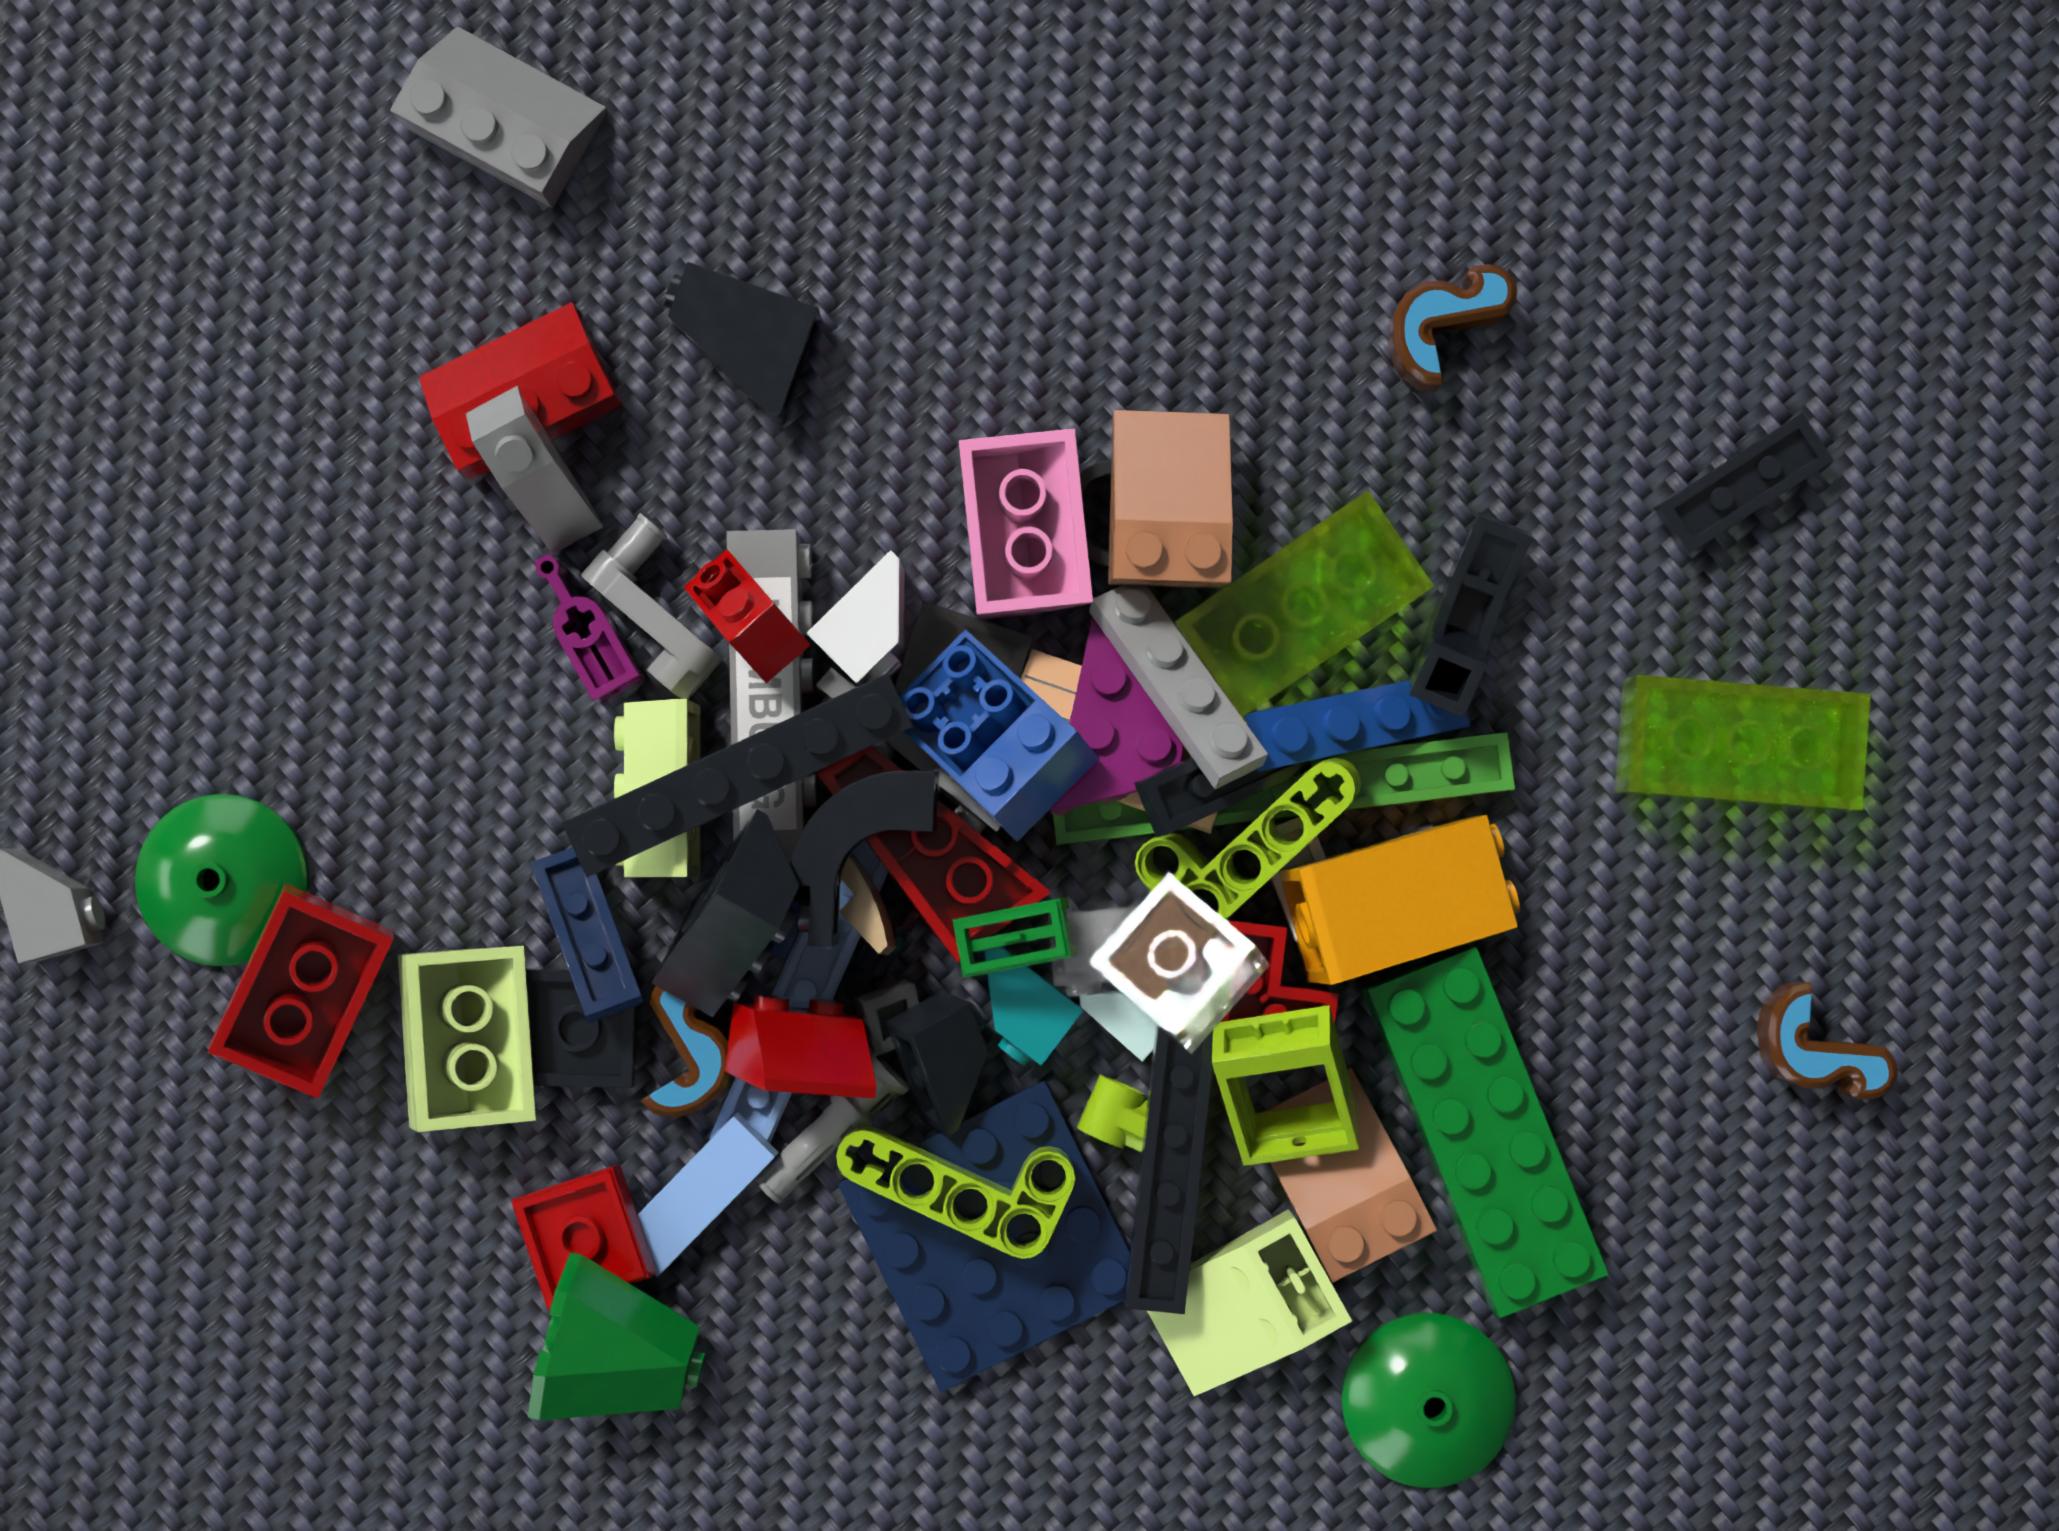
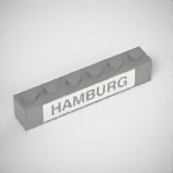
(777, 565)

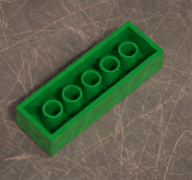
(1484, 1131)

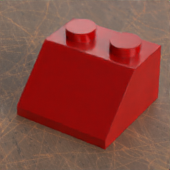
(800, 1048)

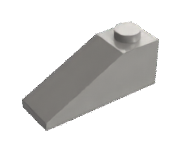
(531, 470)

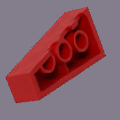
(944, 870)

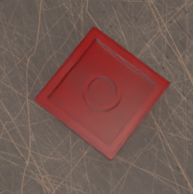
(588, 1218)

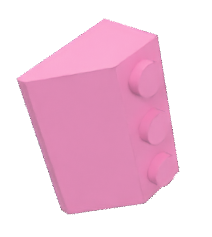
(1025, 523)

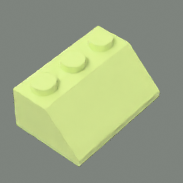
(655, 742)
(466, 1038)

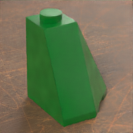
(611, 1349)

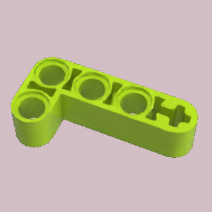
(1259, 837)
(951, 1179)

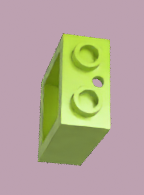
(1280, 1044)

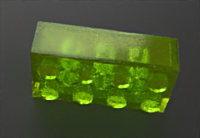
(1304, 604)
(1742, 743)

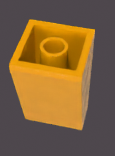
(1399, 899)

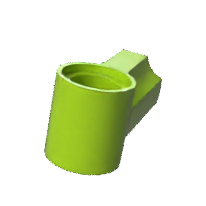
(1115, 1114)

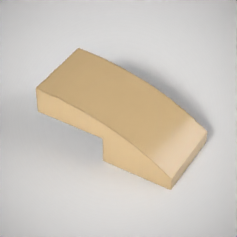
(866, 909)

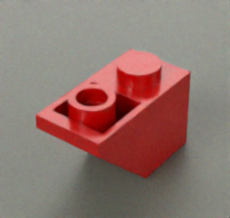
(746, 616)

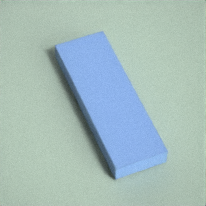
(703, 1189)

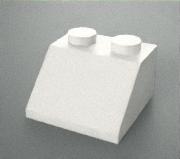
(867, 625)

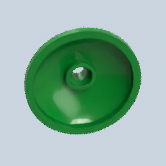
(254, 859)
(1401, 1370)

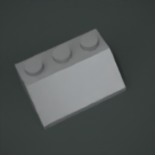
(498, 114)

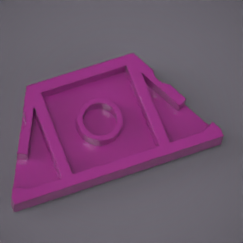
(1118, 725)

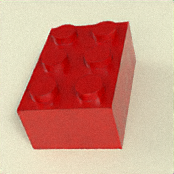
(301, 991)

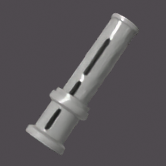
(827, 1132)

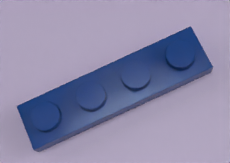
(1347, 724)

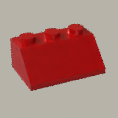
(549, 363)

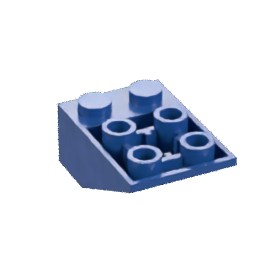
(994, 735)

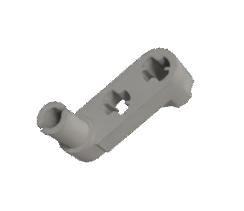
(686, 658)

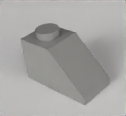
(46, 909)

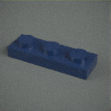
(586, 936)

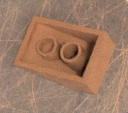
(1170, 500)
(1352, 1201)

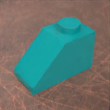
(1028, 1011)

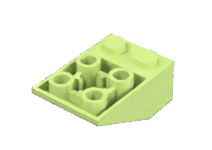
(1251, 1305)

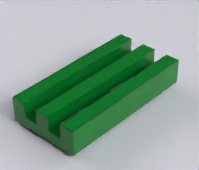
(1060, 929)

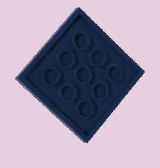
(969, 1299)

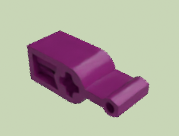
(603, 637)

